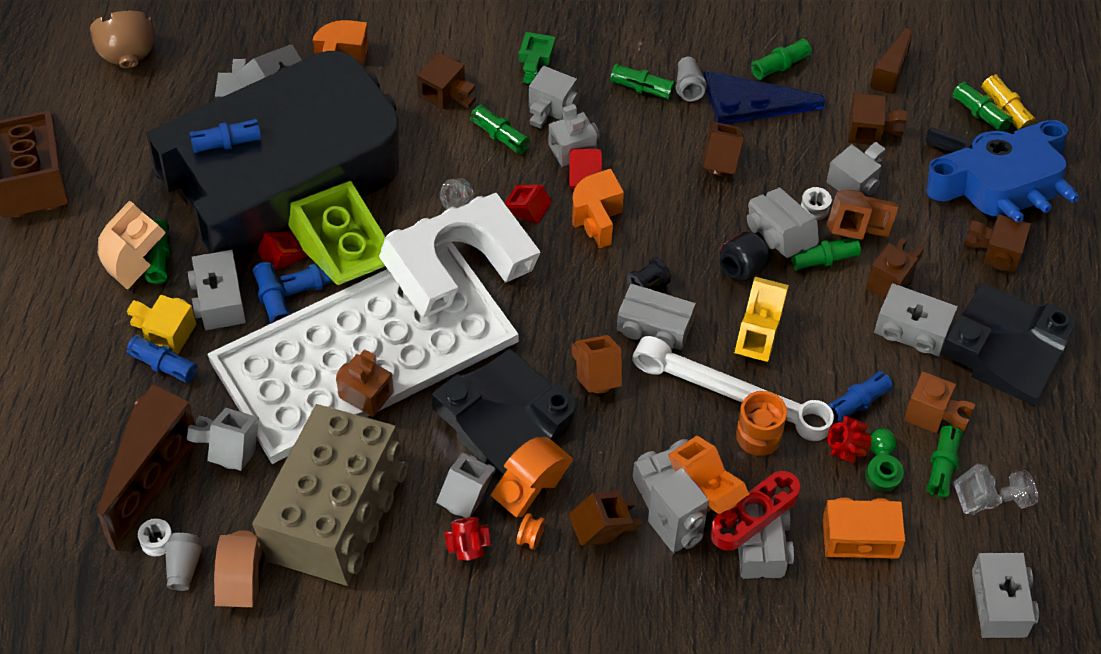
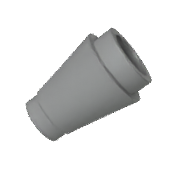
(690, 81)
(181, 560)

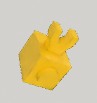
(166, 323)

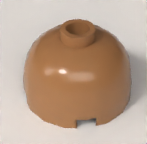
(123, 38)

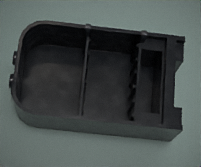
(317, 130)

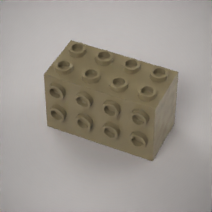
(331, 494)

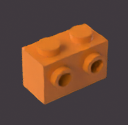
(863, 528)

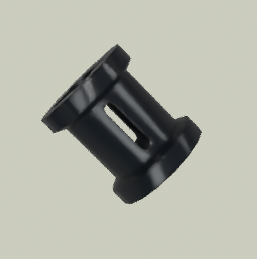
(651, 276)

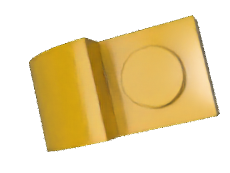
(761, 319)

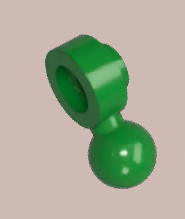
(882, 445)

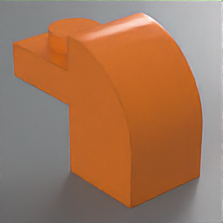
(343, 36)
(594, 202)
(530, 468)
(707, 471)

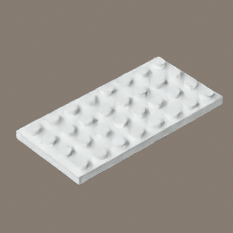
(295, 361)

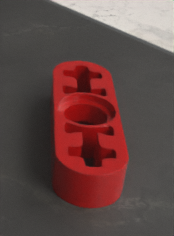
(752, 525)

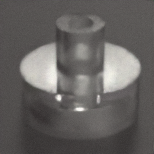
(456, 193)
(1021, 489)

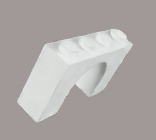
(481, 223)

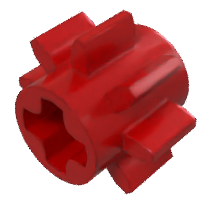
(849, 439)
(467, 538)

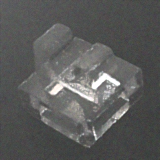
(977, 490)

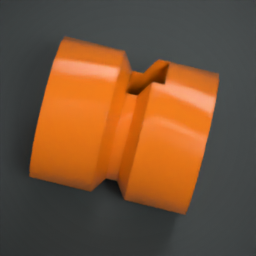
(761, 423)

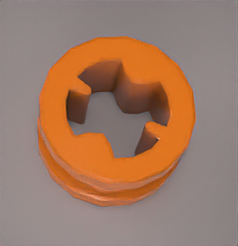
(530, 531)

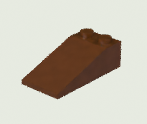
(30, 165)
(145, 461)

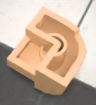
(126, 242)

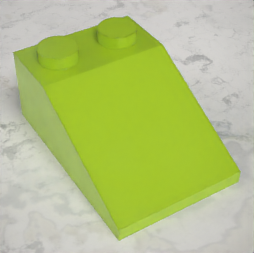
(338, 232)

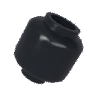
(744, 256)

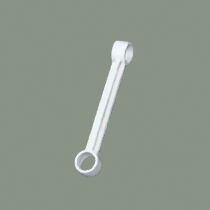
(656, 356)

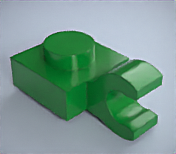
(535, 51)

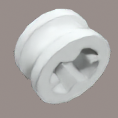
(817, 195)
(149, 528)

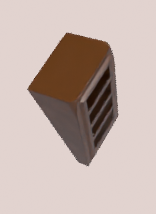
(890, 66)

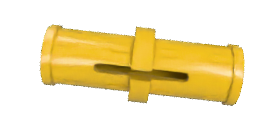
(1008, 102)

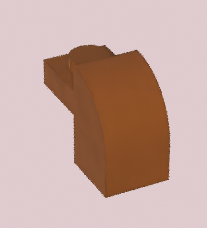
(858, 214)

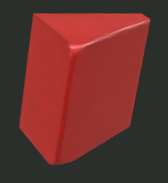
(582, 164)
(528, 202)
(280, 249)

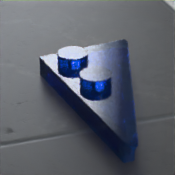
(745, 99)

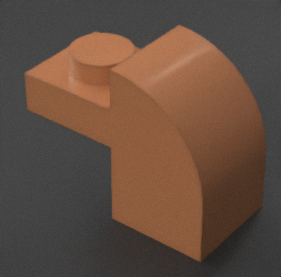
(237, 569)

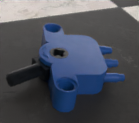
(1002, 169)

